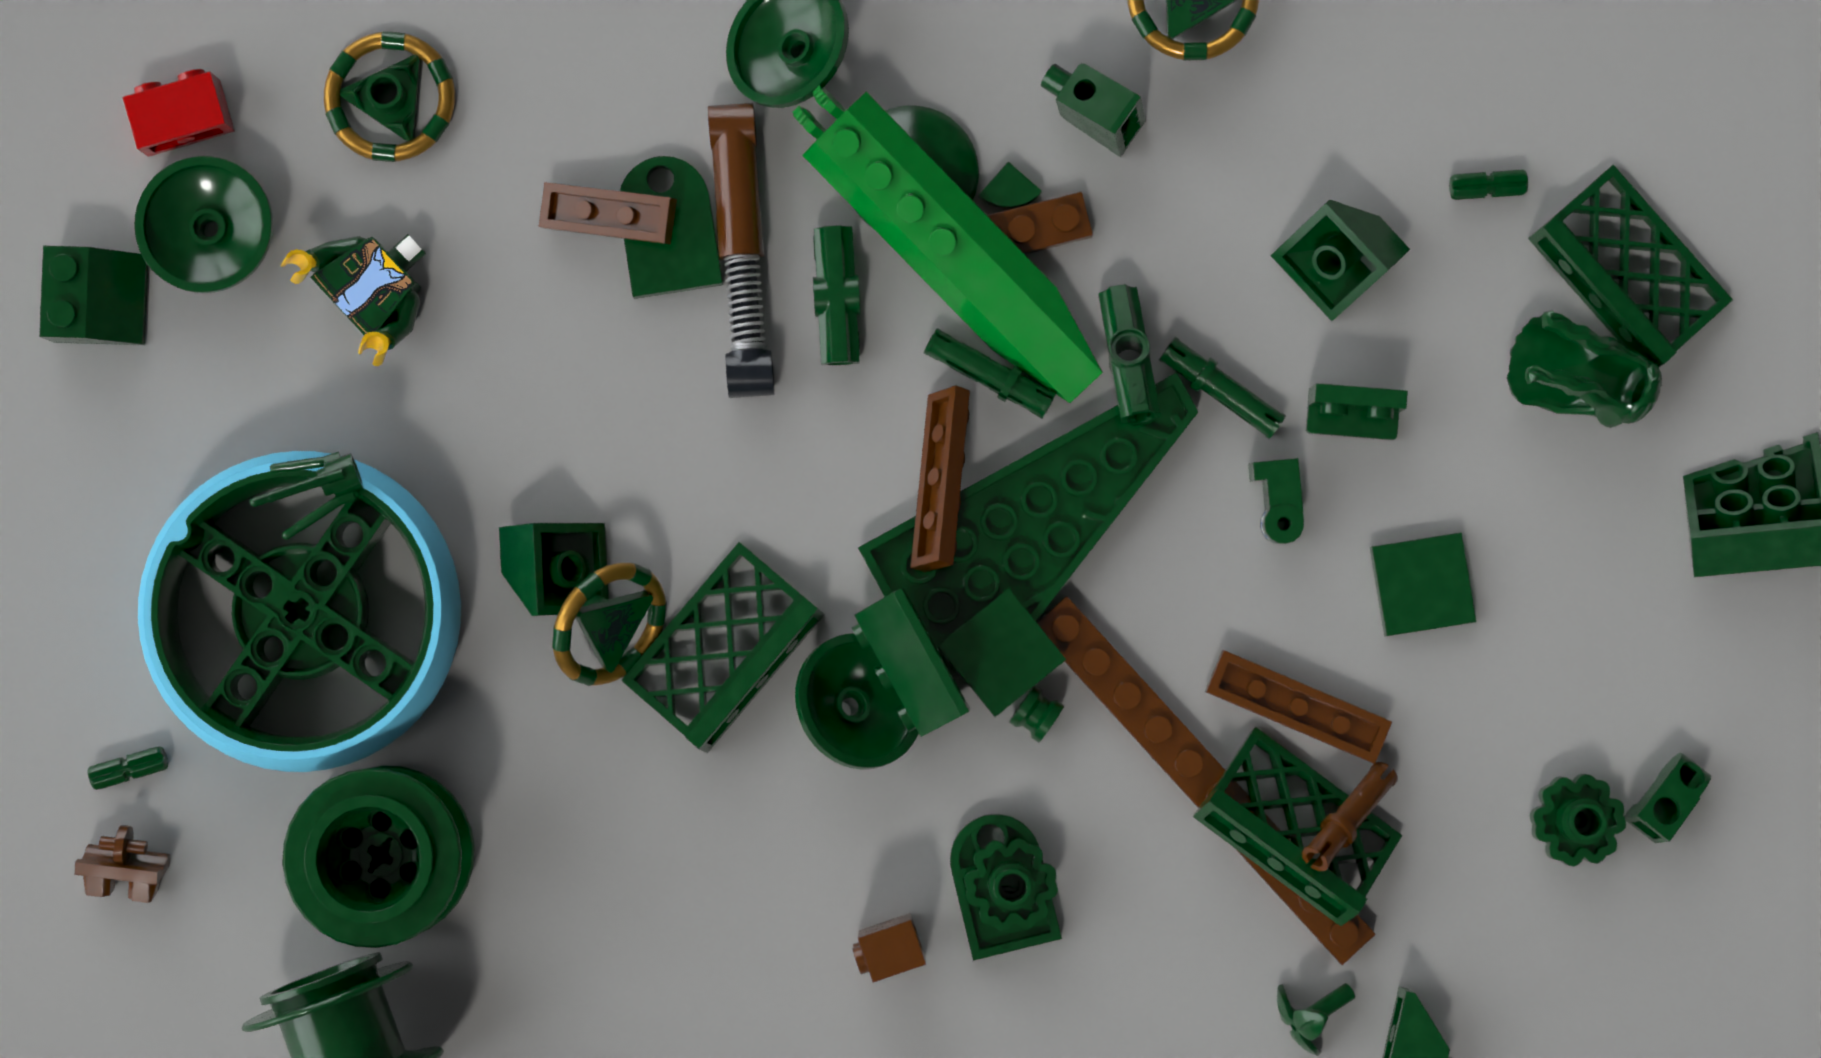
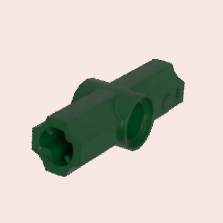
(836, 295)
(1134, 378)

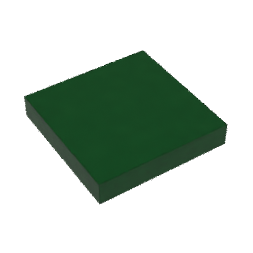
(1422, 584)
(1001, 652)

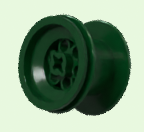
(319, 852)
(339, 1013)

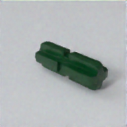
(1480, 185)
(134, 766)

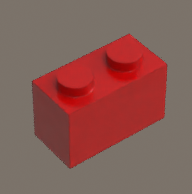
(178, 112)

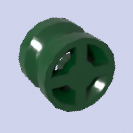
(1036, 713)

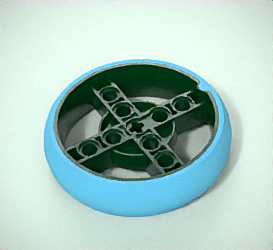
(226, 716)

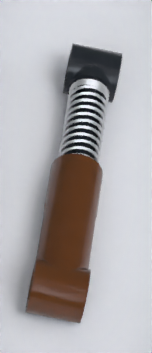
(741, 245)

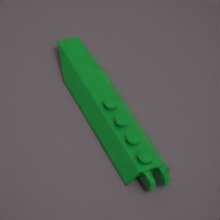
(949, 242)

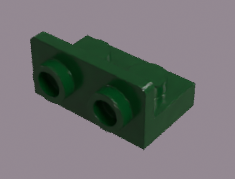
(1354, 411)

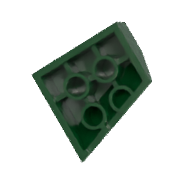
(1756, 512)

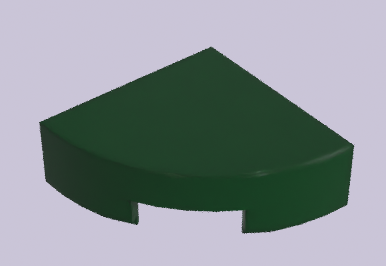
(1009, 189)

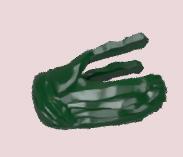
(1581, 373)

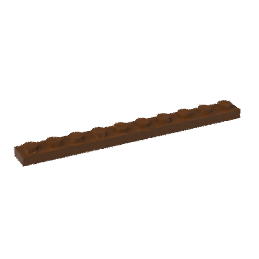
(1175, 751)

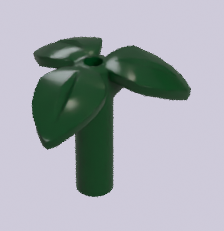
(1310, 1022)

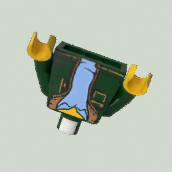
(366, 286)

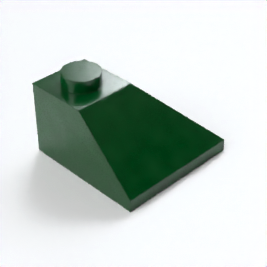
(1339, 255)
(549, 560)

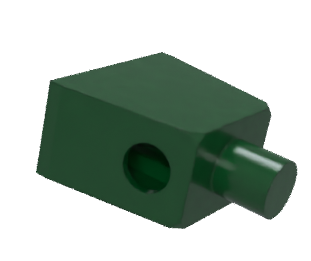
(1108, 116)

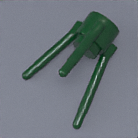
(337, 477)

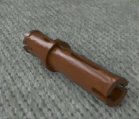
(1340, 827)

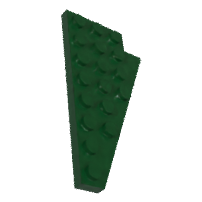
(1033, 517)

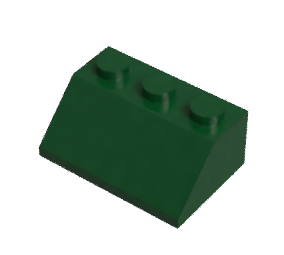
(910, 663)

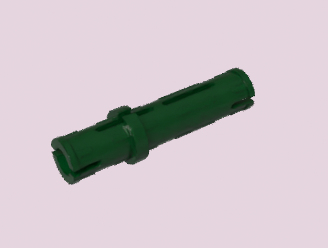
(997, 377)
(1224, 389)

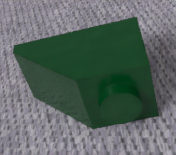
(1413, 1031)

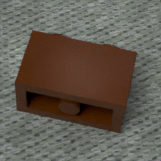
(889, 948)

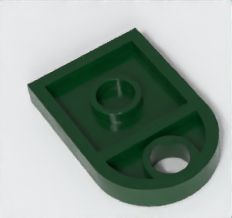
(693, 254)
(982, 938)

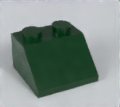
(93, 296)

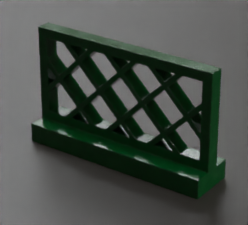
(1607, 297)
(751, 674)
(1273, 850)

